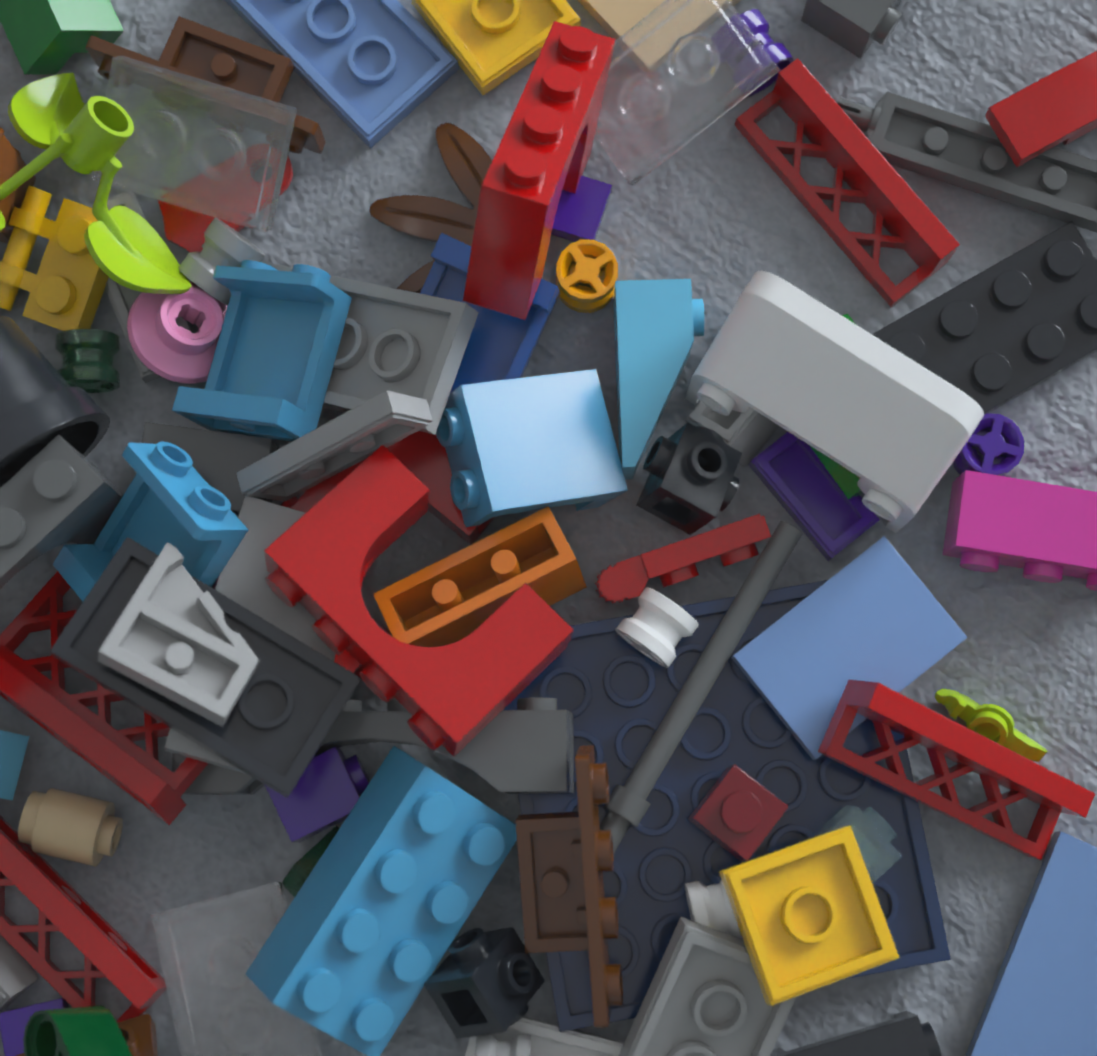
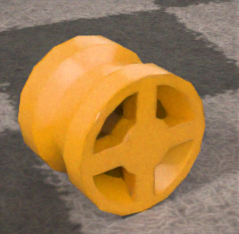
(583, 263)

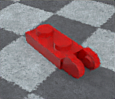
(677, 560)

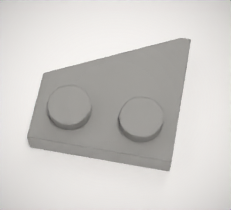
(179, 642)

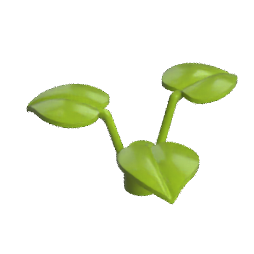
(87, 138)

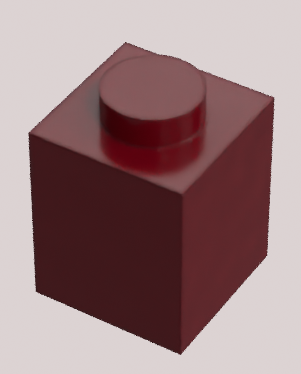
(738, 813)

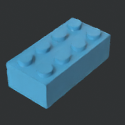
(382, 904)

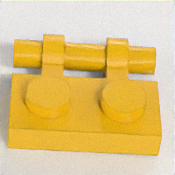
(68, 279)

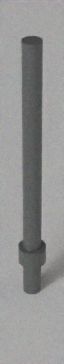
(628, 802)

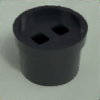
(39, 405)

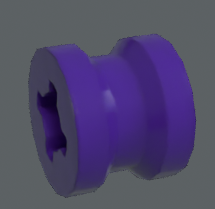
(993, 437)

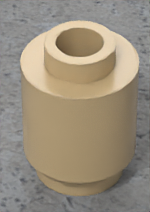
(70, 826)

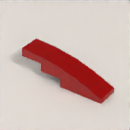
(1048, 111)

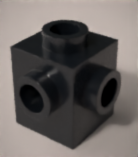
(689, 477)
(484, 982)

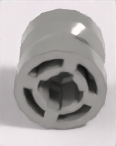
(221, 247)

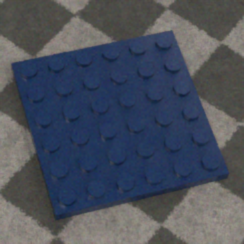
(617, 709)

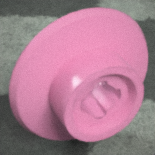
(170, 348)

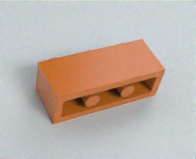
(471, 584)

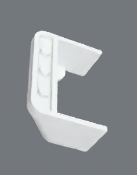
(837, 394)

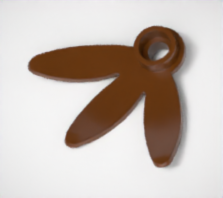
(430, 216)

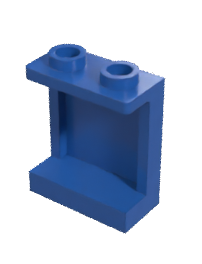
(499, 342)

